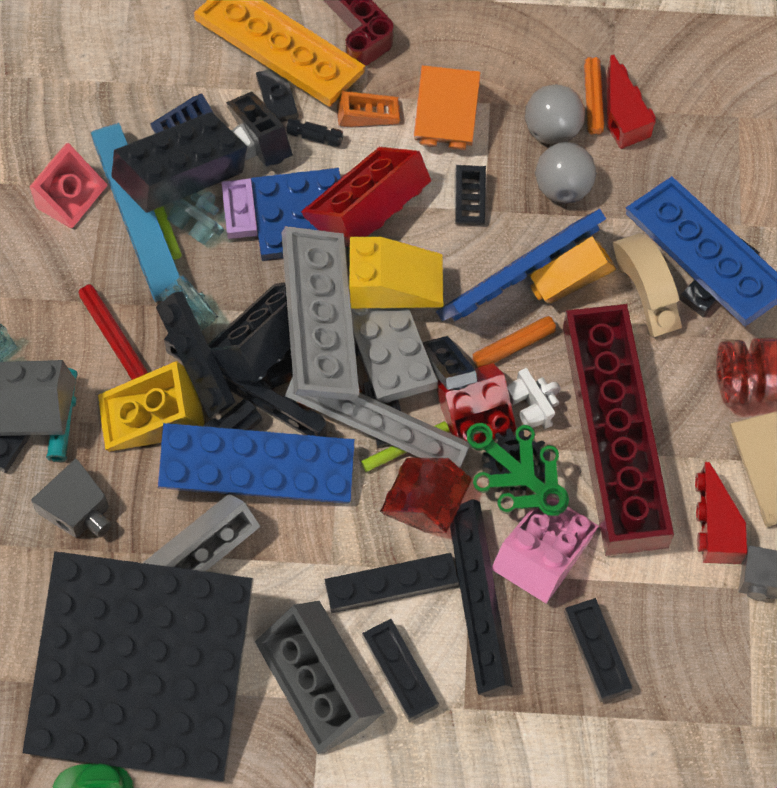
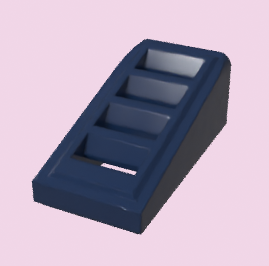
(188, 108)

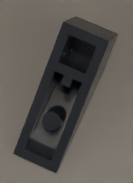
(263, 127)

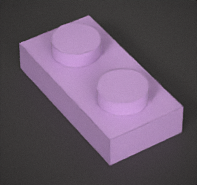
(239, 208)

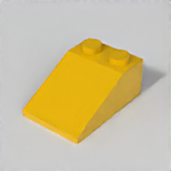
(394, 275)
(137, 409)

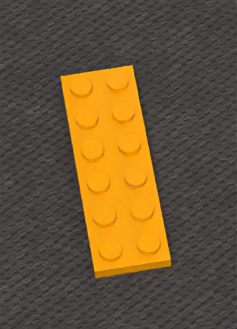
(282, 46)

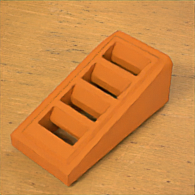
(356, 118)

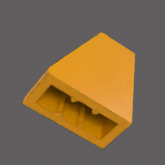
(572, 271)

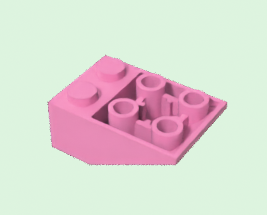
(543, 550)

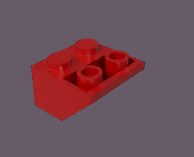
(479, 402)

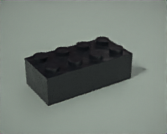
(178, 161)

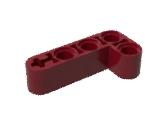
(366, 23)

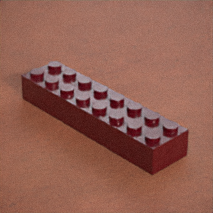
(617, 430)

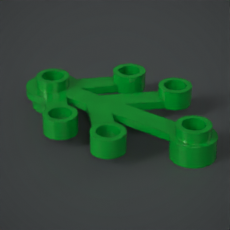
(520, 474)

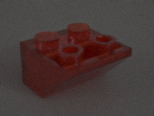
(427, 494)

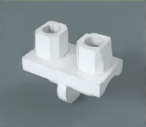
(538, 395)

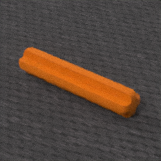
(594, 97)
(515, 342)

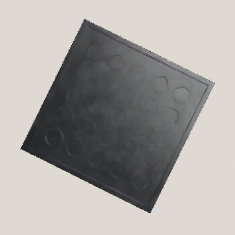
(138, 666)

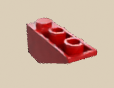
(626, 113)
(723, 527)

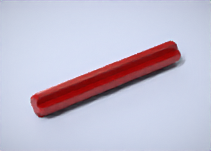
(112, 332)

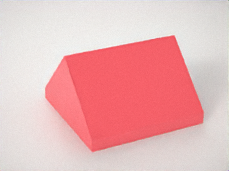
(67, 187)

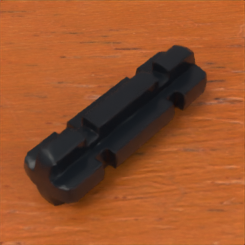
(314, 132)

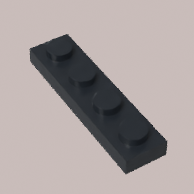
(195, 354)
(391, 582)

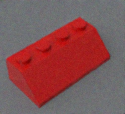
(369, 193)

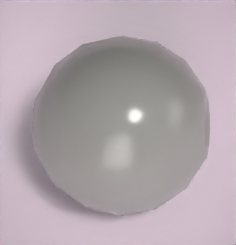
(554, 114)
(565, 172)

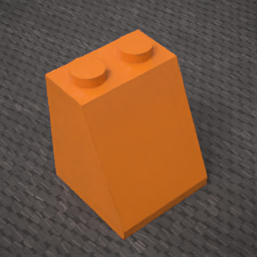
(447, 107)

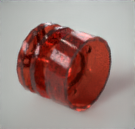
(747, 372)

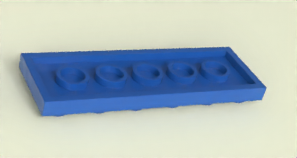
(707, 250)
(521, 267)
(256, 463)

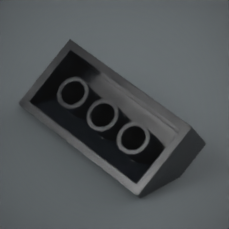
(255, 337)

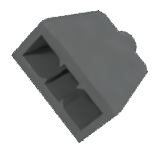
(73, 502)

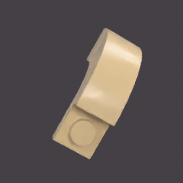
(650, 273)

